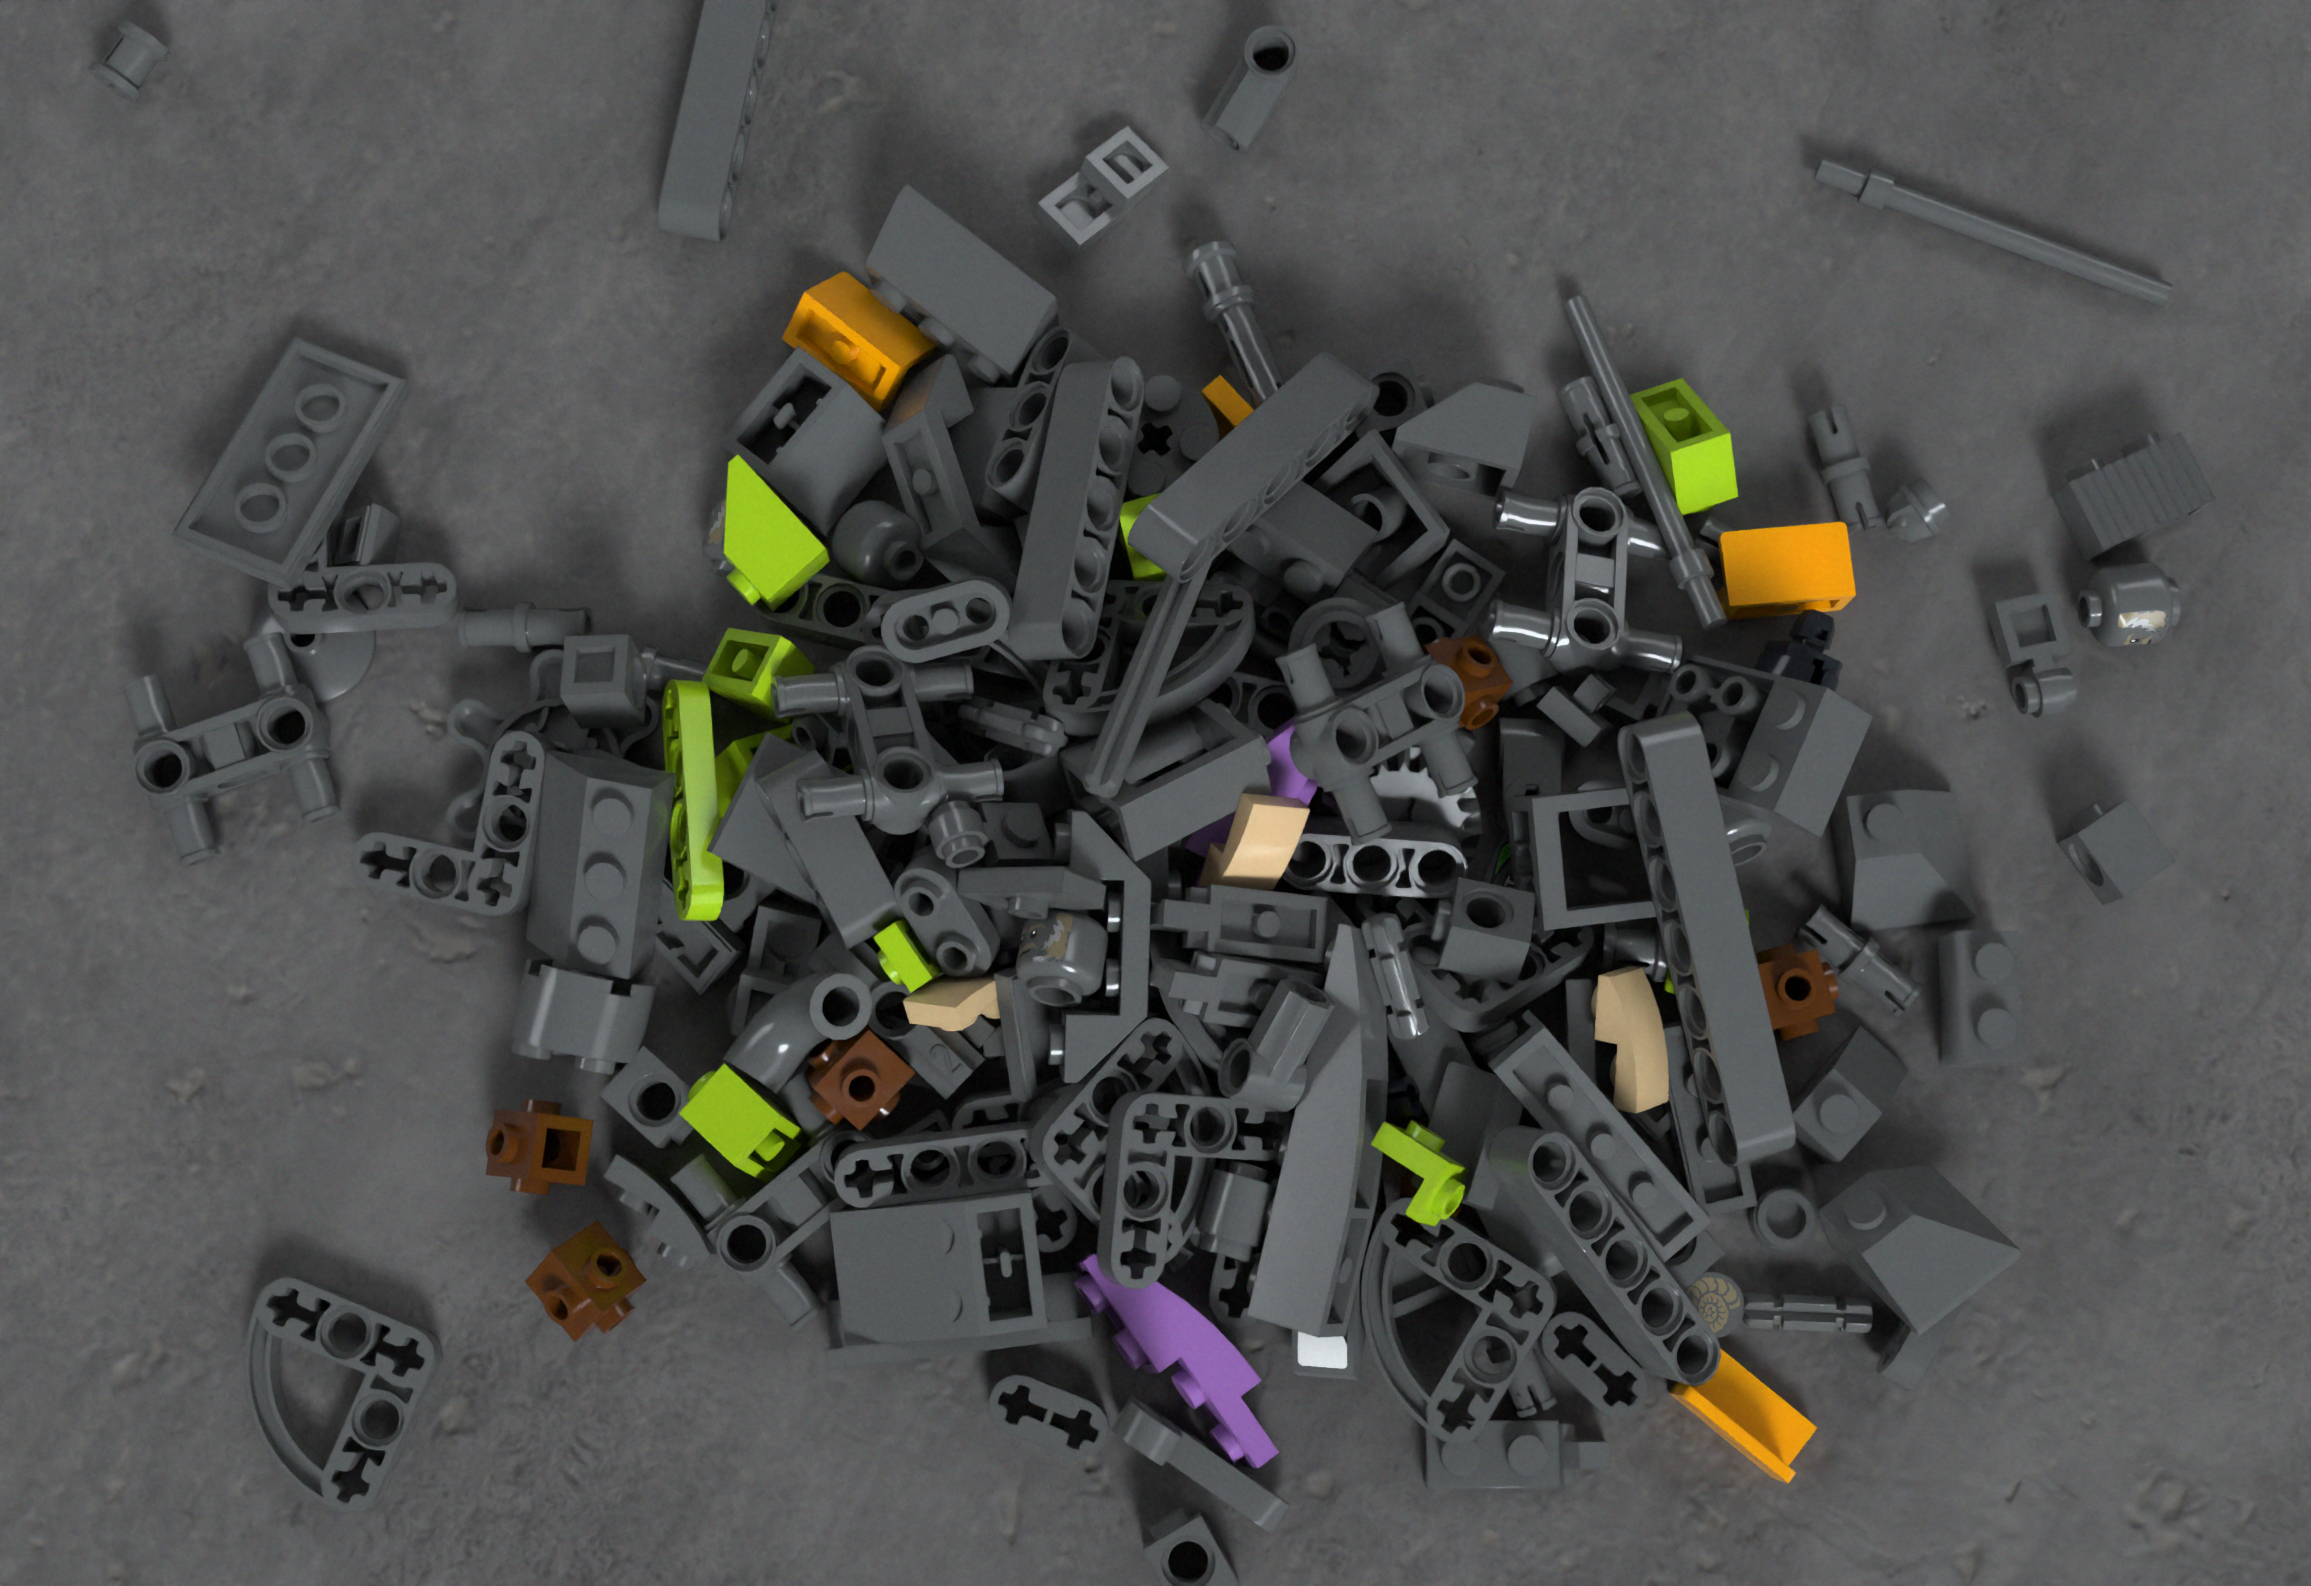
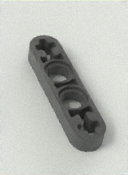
(964, 1173)

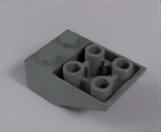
(1770, 739)
(753, 844)
(939, 1269)

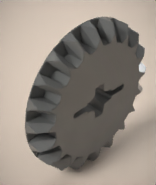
(1407, 778)

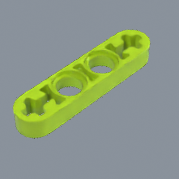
(694, 811)

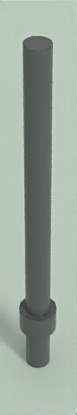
(1879, 190)
(1689, 565)

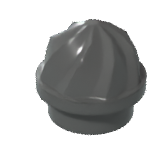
(1915, 511)

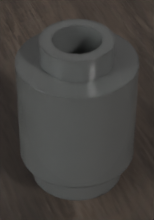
(1526, 668)
(1235, 1211)

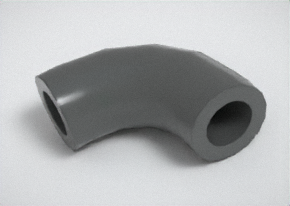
(796, 1023)

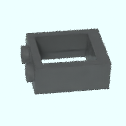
(1184, 798)
(1539, 864)

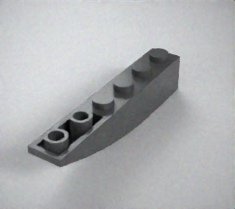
(1329, 1168)

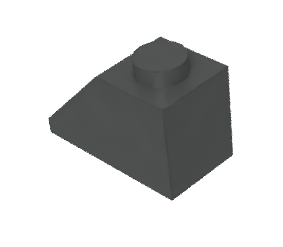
(1845, 1097)

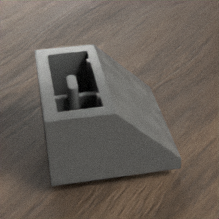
(810, 441)
(1293, 557)

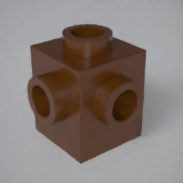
(1479, 672)
(1810, 987)
(856, 1078)
(538, 1147)
(587, 1282)

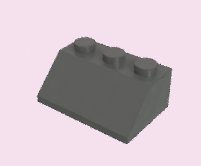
(959, 289)
(599, 863)

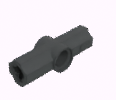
(937, 1055)

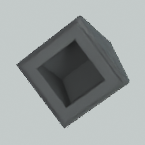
(368, 536)

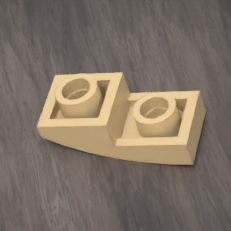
(1258, 843)
(953, 1001)
(1631, 1019)

